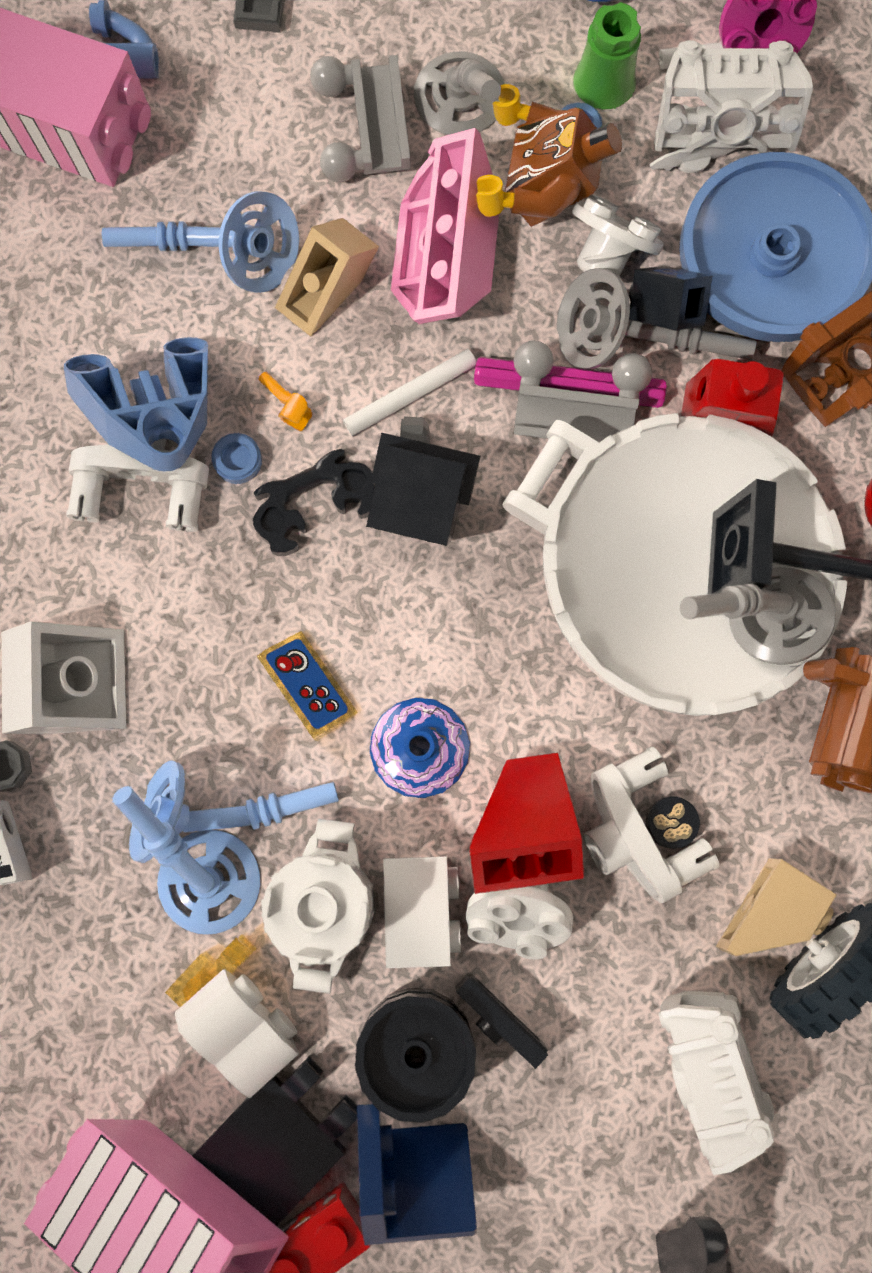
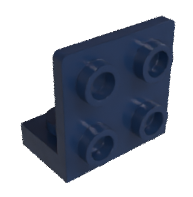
(413, 1181)

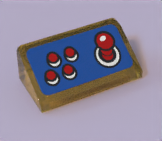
(307, 685)

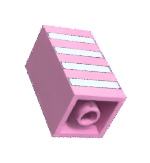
(68, 99)
(147, 1206)

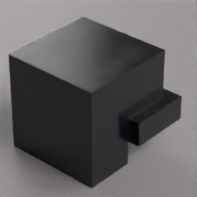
(420, 488)

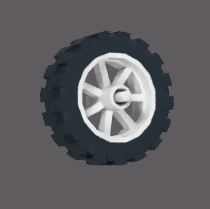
(828, 976)

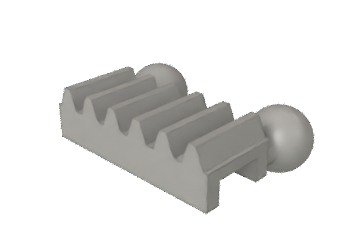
(378, 115)
(588, 412)

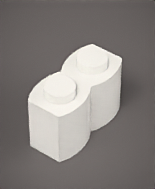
(237, 1032)

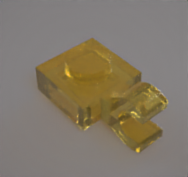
(205, 968)

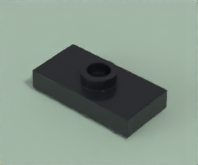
(499, 1022)

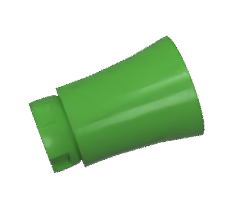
(608, 63)

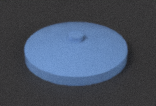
(781, 244)

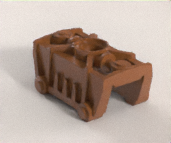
(829, 345)

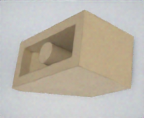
(325, 273)
(778, 911)

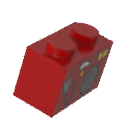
(323, 1235)

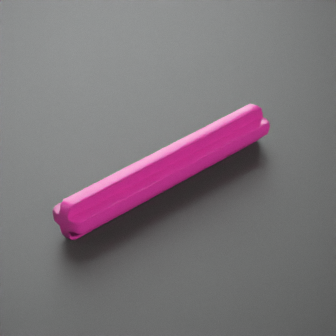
(503, 375)

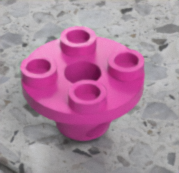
(766, 21)

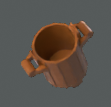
(845, 731)

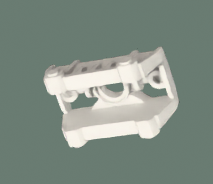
(737, 97)
(717, 1078)

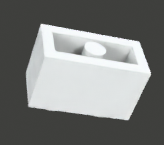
(418, 912)

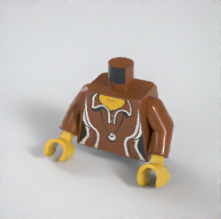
(551, 162)

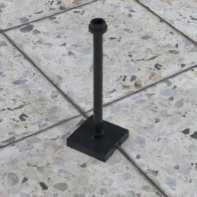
(745, 548)

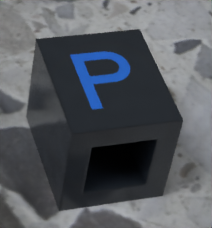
(669, 297)

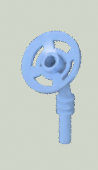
(233, 233)
(169, 808)
(200, 873)

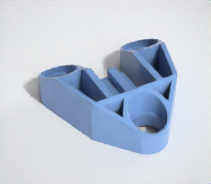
(132, 429)

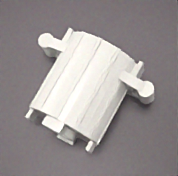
(319, 906)

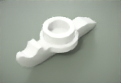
(688, 161)

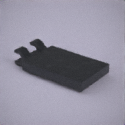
(275, 1146)

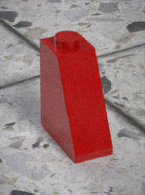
(527, 829)

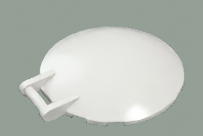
(636, 540)

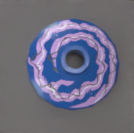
(423, 774)

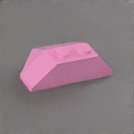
(442, 236)

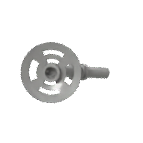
(467, 85)
(609, 322)
(775, 610)

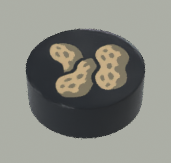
(672, 822)

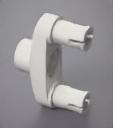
(98, 463)
(625, 839)

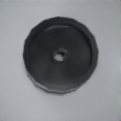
(415, 1089)

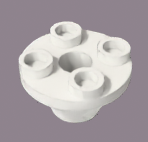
(612, 236)
(520, 920)

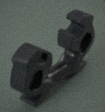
(275, 522)

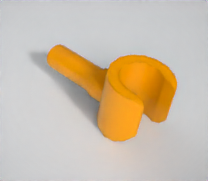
(295, 409)

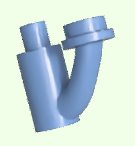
(140, 49)

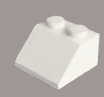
(62, 679)

